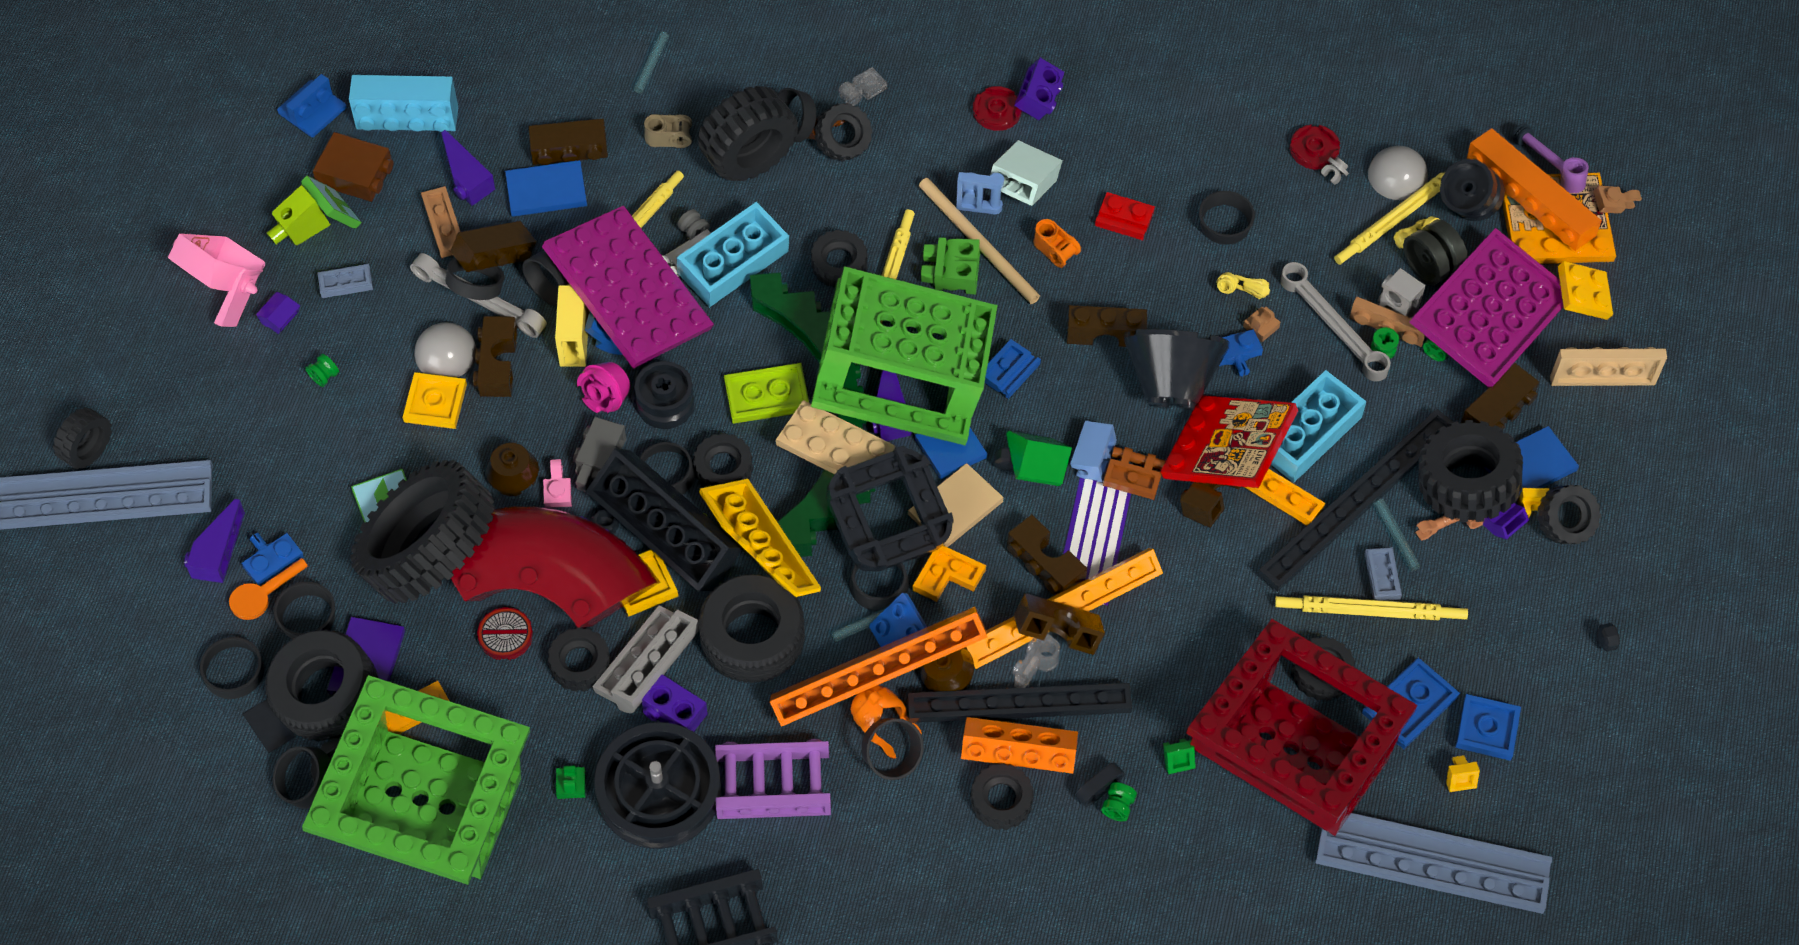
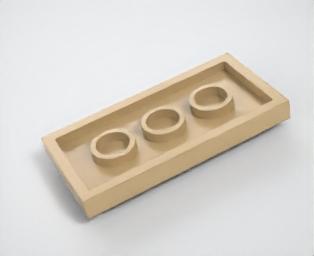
(1608, 367)
(829, 439)

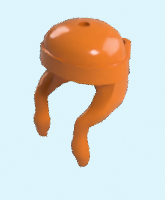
(868, 708)

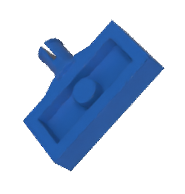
(1241, 348)
(271, 558)

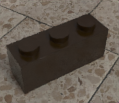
(568, 141)
(493, 246)
(1504, 399)

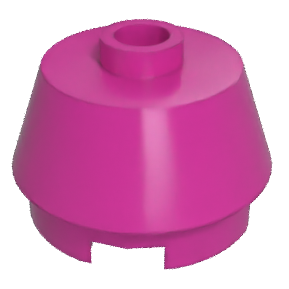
(604, 386)

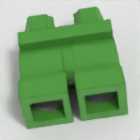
(955, 264)

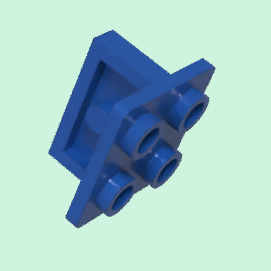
(312, 106)
(897, 621)

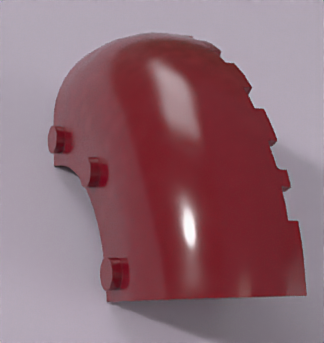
(558, 558)

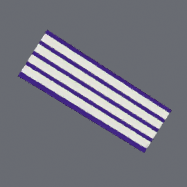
(1097, 525)

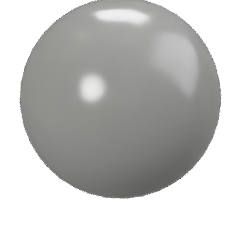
(1397, 172)
(445, 350)

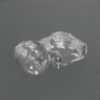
(866, 84)

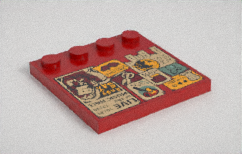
(1229, 441)

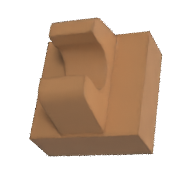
(1262, 322)

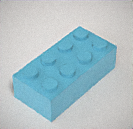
(403, 103)
(732, 254)
(1323, 416)

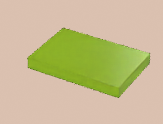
(765, 392)

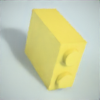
(570, 326)

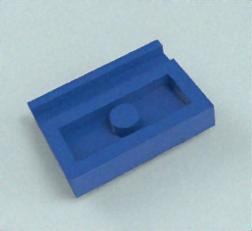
(1010, 368)

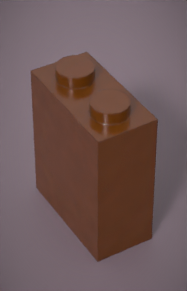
(353, 166)

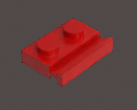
(1124, 216)

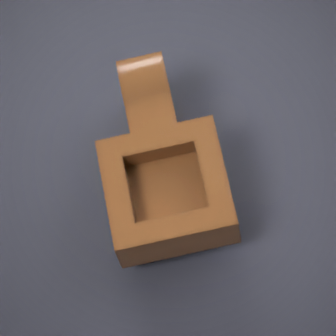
(1611, 200)

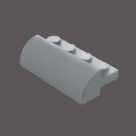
(646, 657)

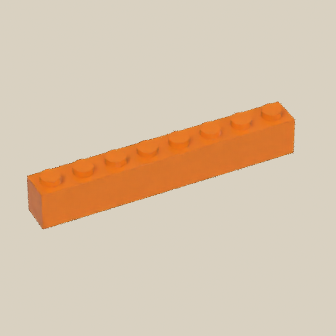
(878, 666)

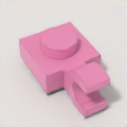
(557, 489)

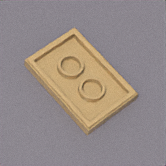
(967, 498)

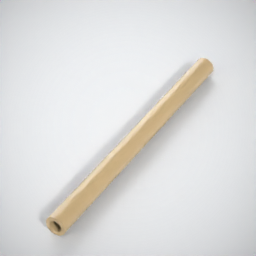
(985, 247)

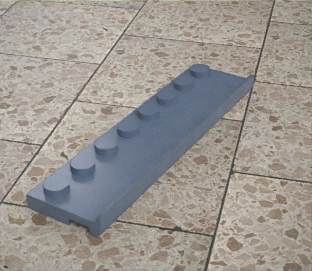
(105, 494)
(1438, 862)

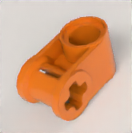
(1058, 245)

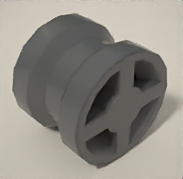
(692, 224)

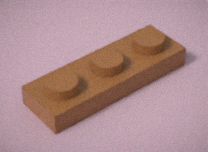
(441, 219)
(1379, 317)

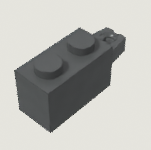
(598, 444)

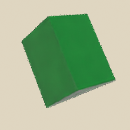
(1038, 458)

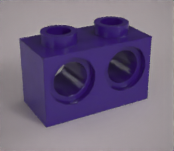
(1039, 89)
(678, 702)

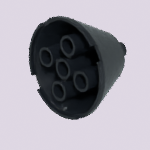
(1174, 365)

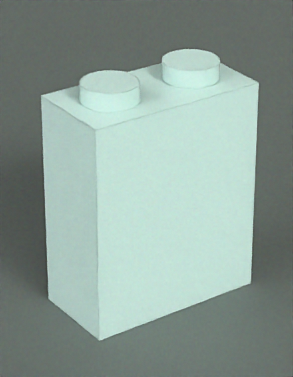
(1027, 172)

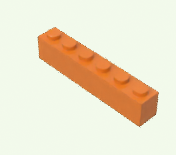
(1536, 190)

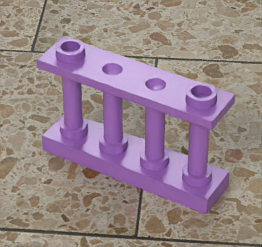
(763, 805)

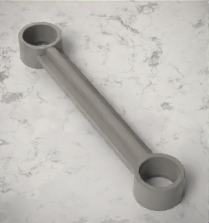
(528, 321)
(1335, 321)

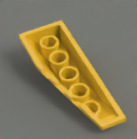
(756, 530)

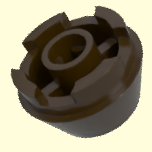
(511, 469)
(949, 672)

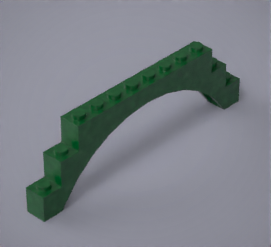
(805, 321)

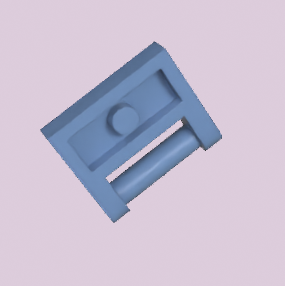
(970, 192)

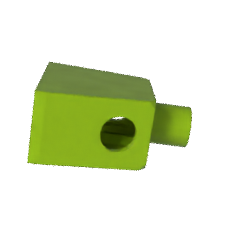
(297, 218)

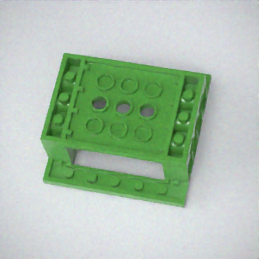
(860, 338)
(358, 812)

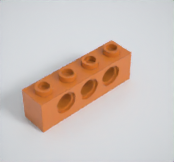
(1019, 745)

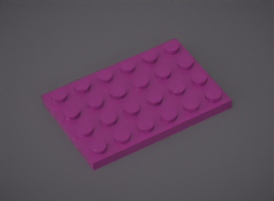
(628, 286)
(1491, 308)

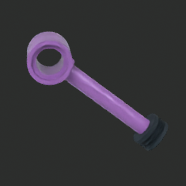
(1572, 170)

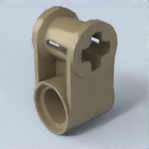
(665, 131)

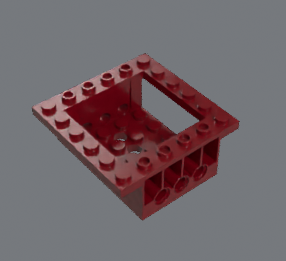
(1250, 705)

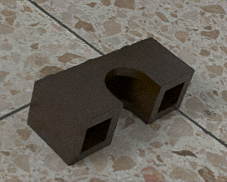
(1089, 322)
(496, 337)
(1203, 503)
(1057, 573)
(1078, 627)

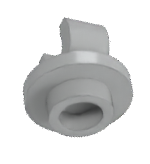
(1336, 166)

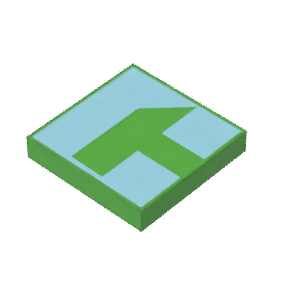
(331, 202)
(372, 491)

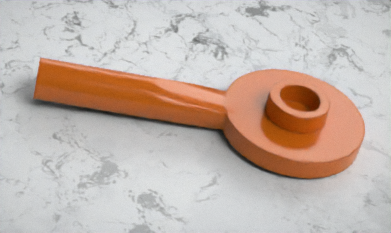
(252, 600)

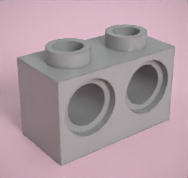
(1401, 293)

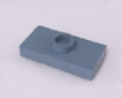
(345, 281)
(1383, 574)

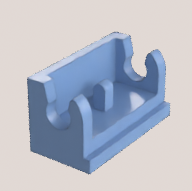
(1094, 450)

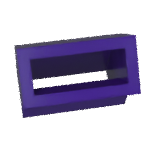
(278, 312)
(1507, 522)

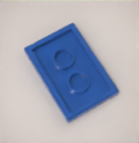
(546, 188)
(1544, 459)
(1425, 689)

